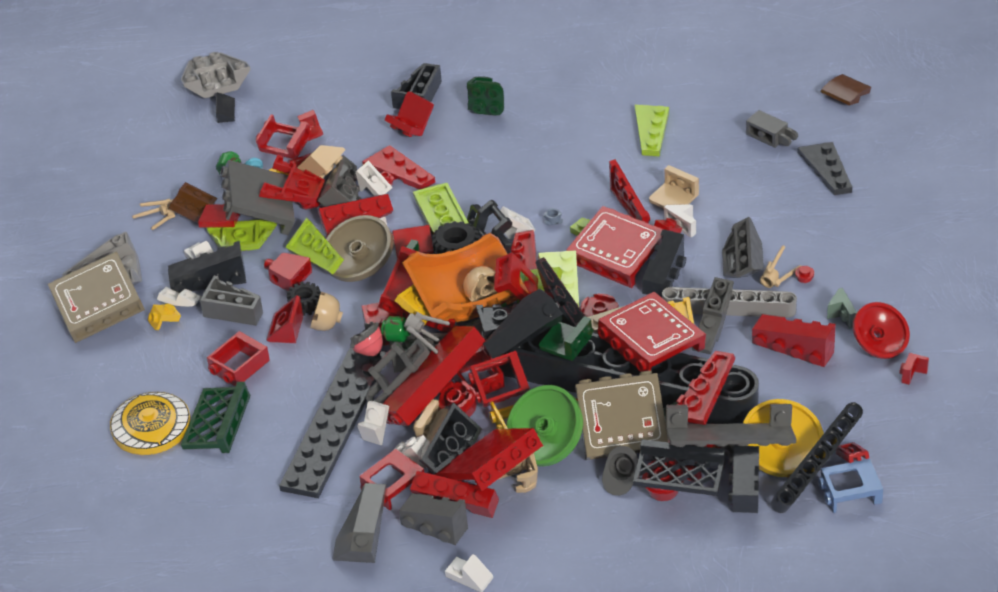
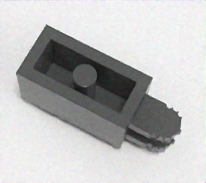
(770, 129)

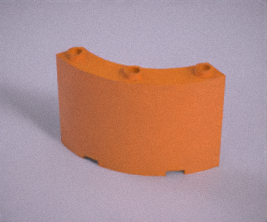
(441, 278)

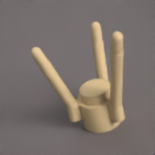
(163, 208)
(771, 276)

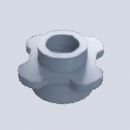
(553, 217)

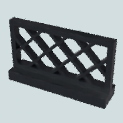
(688, 455)

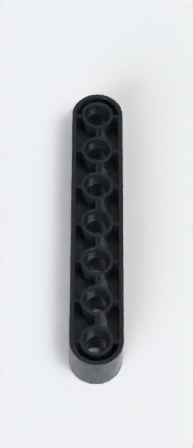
(600, 360)

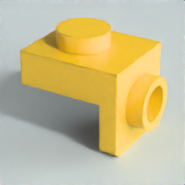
(163, 313)

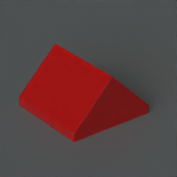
(421, 234)
(286, 322)

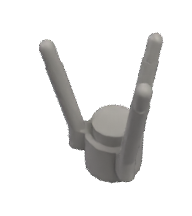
(415, 325)

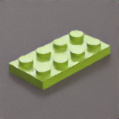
(438, 206)

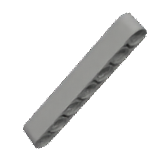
(741, 302)

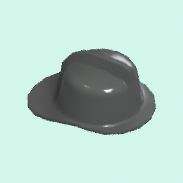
(619, 470)

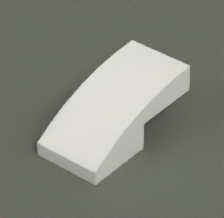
(185, 298)

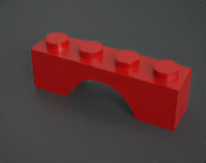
(476, 501)

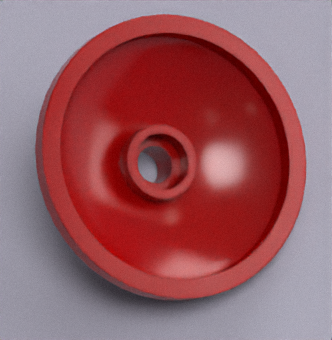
(887, 324)

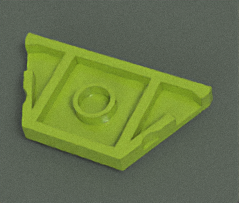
(250, 234)

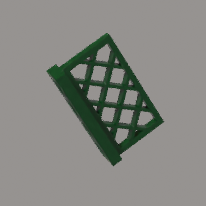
(230, 418)

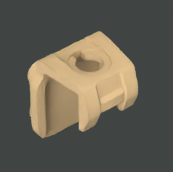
(529, 478)

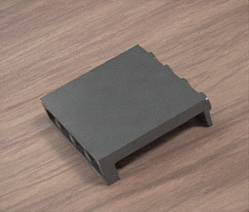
(242, 190)

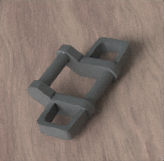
(412, 366)

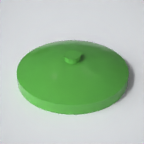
(554, 417)

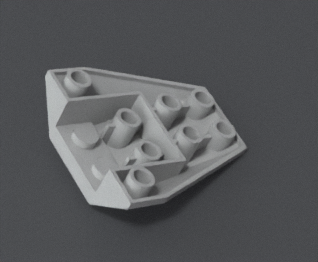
(214, 74)
(125, 250)

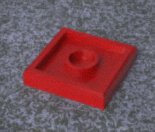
(215, 217)

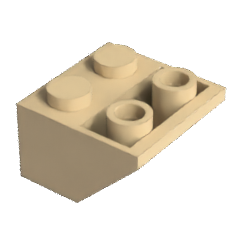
(322, 160)

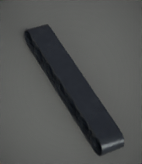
(813, 464)

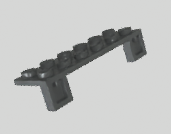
(775, 432)

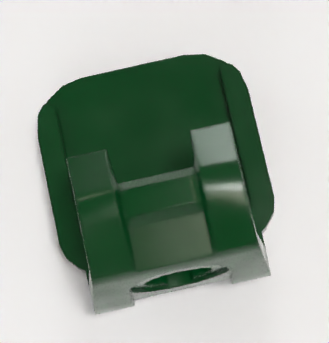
(485, 96)

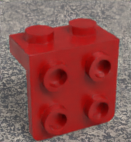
(412, 115)

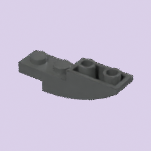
(715, 312)

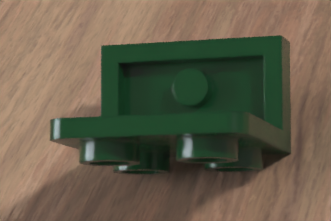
(567, 340)

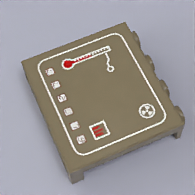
(96, 297)
(620, 413)

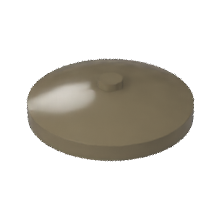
(363, 244)

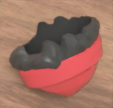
(369, 341)

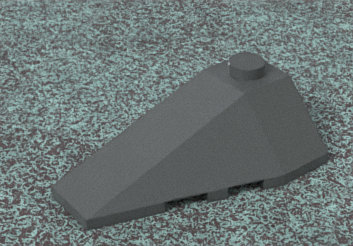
(341, 185)
(361, 530)

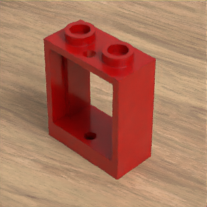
(239, 342)
(518, 373)
(489, 384)

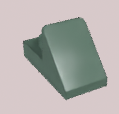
(841, 307)

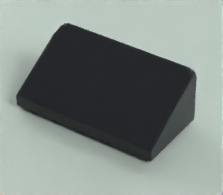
(225, 108)

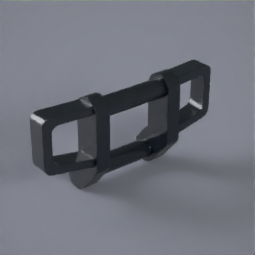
(481, 221)

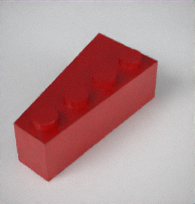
(796, 338)

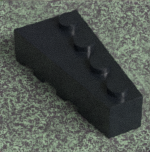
(198, 272)

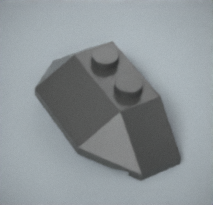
(742, 251)

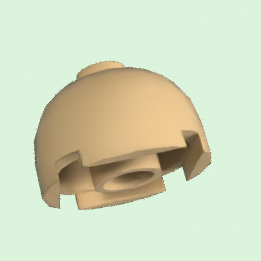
(479, 283)
(326, 313)

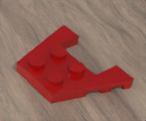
(299, 186)

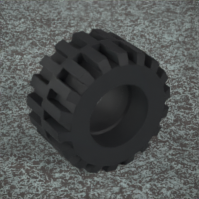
(453, 237)

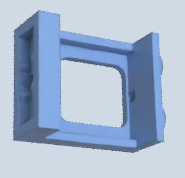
(868, 477)

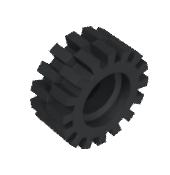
(308, 291)

